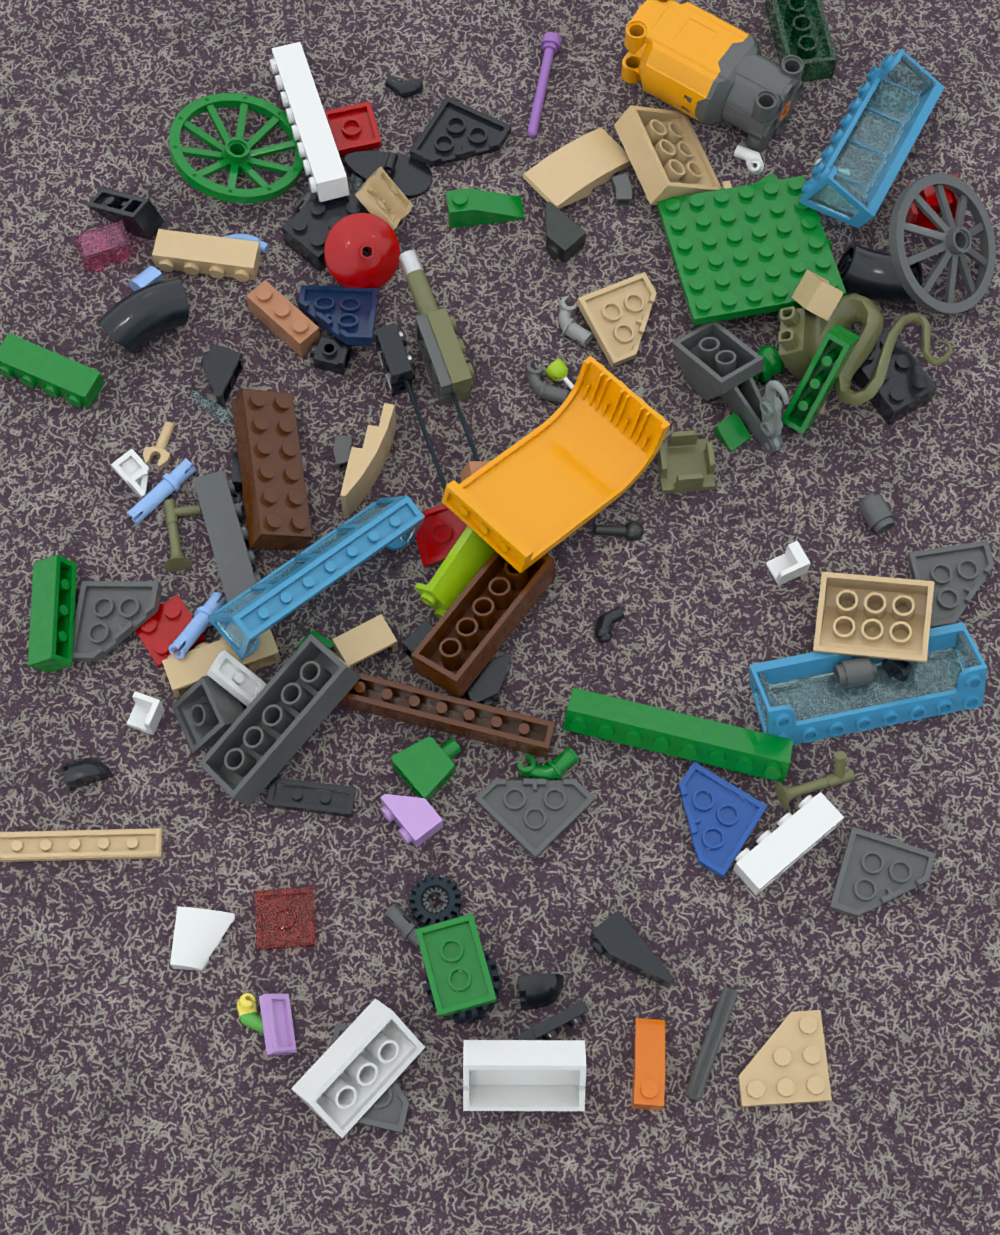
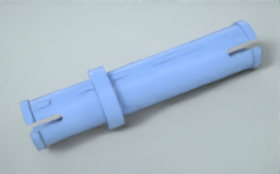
(170, 483)
(196, 625)

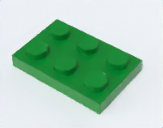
(455, 965)

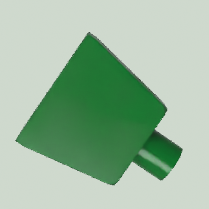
(426, 766)

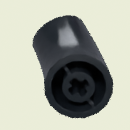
(873, 275)
(147, 314)

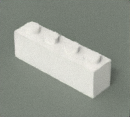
(787, 843)

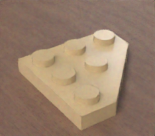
(619, 316)
(789, 1065)

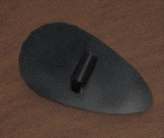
(406, 172)

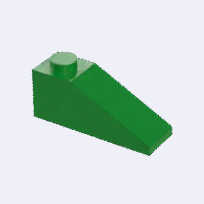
(481, 207)

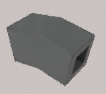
(622, 189)
(342, 450)

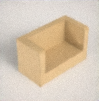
(817, 295)
(365, 641)

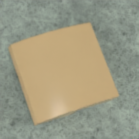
(384, 198)

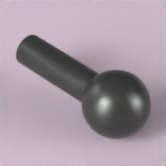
(631, 530)

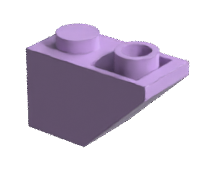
(413, 816)

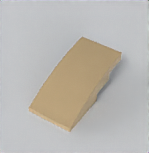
(577, 168)
(367, 462)

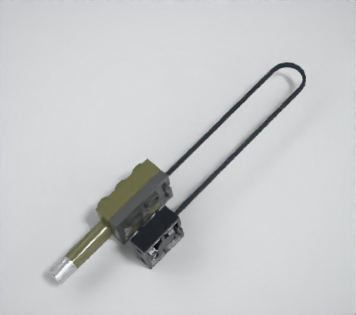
(439, 349)

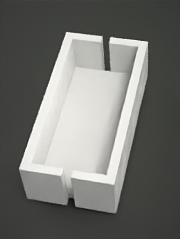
(524, 1075)

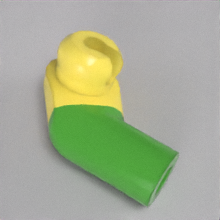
(248, 1012)

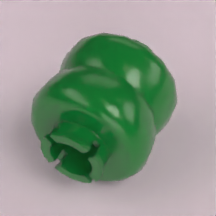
(772, 363)

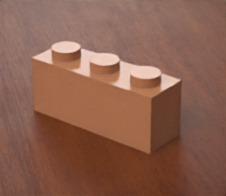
(283, 318)

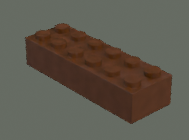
(271, 470)
(480, 622)

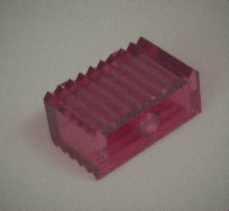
(104, 246)

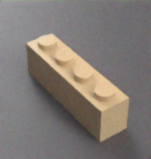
(206, 255)
(187, 671)

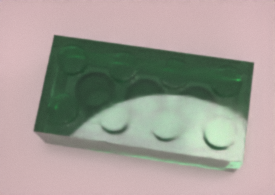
(802, 31)

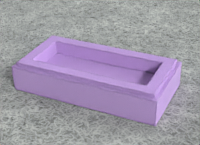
(277, 1024)

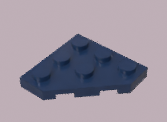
(342, 311)

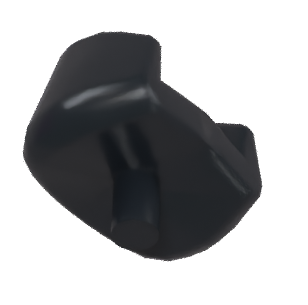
(897, 669)

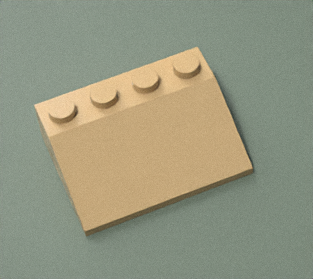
(665, 153)
(874, 617)

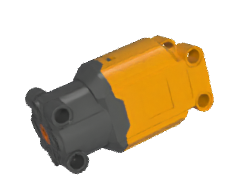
(710, 70)

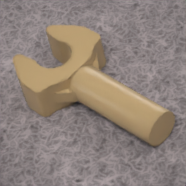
(160, 447)

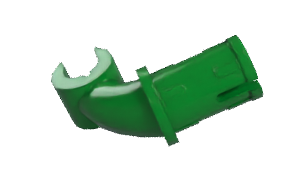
(551, 769)

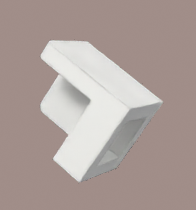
(789, 565)
(145, 713)

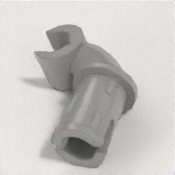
(569, 326)

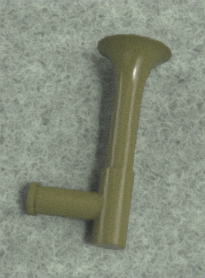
(177, 561)
(841, 775)

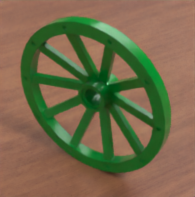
(235, 154)

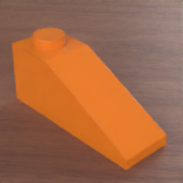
(649, 1065)

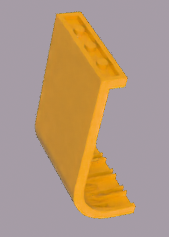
(561, 469)

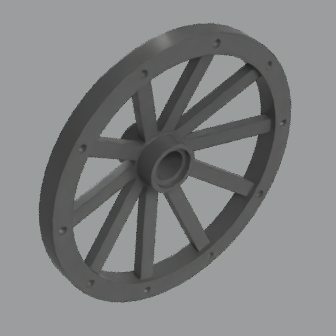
(950, 243)

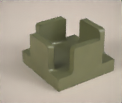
(686, 463)

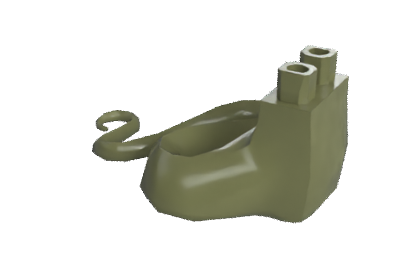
(804, 331)

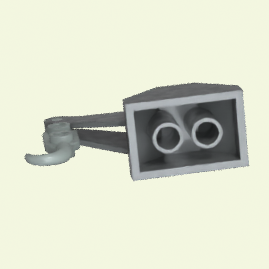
(724, 367)

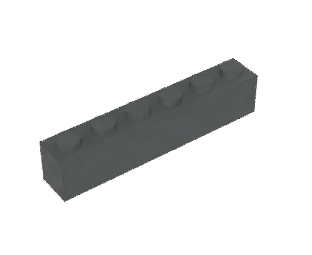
(226, 534)

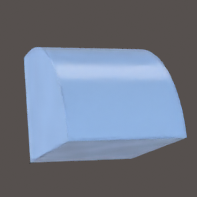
(145, 278)

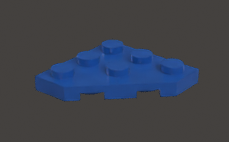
(717, 817)

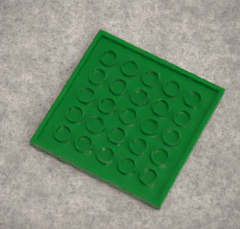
(745, 248)

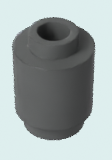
(877, 513)
(854, 672)

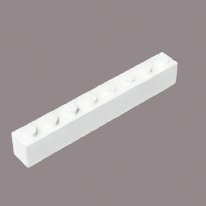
(309, 121)

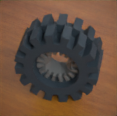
(431, 886)

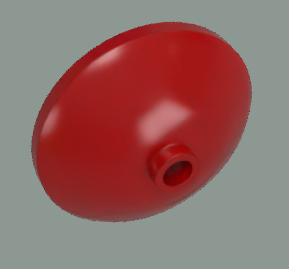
(345, 246)

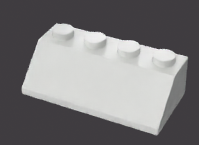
(358, 1067)

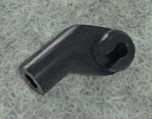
(404, 88)
(605, 622)

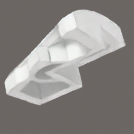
(197, 935)

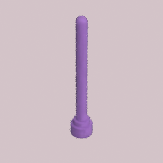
(551, 44)

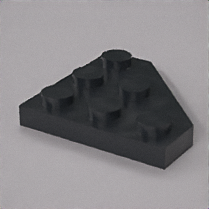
(458, 134)

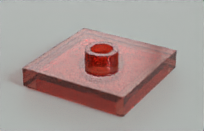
(285, 918)

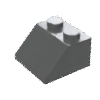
(206, 713)

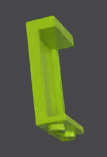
(455, 572)

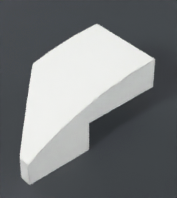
(133, 472)

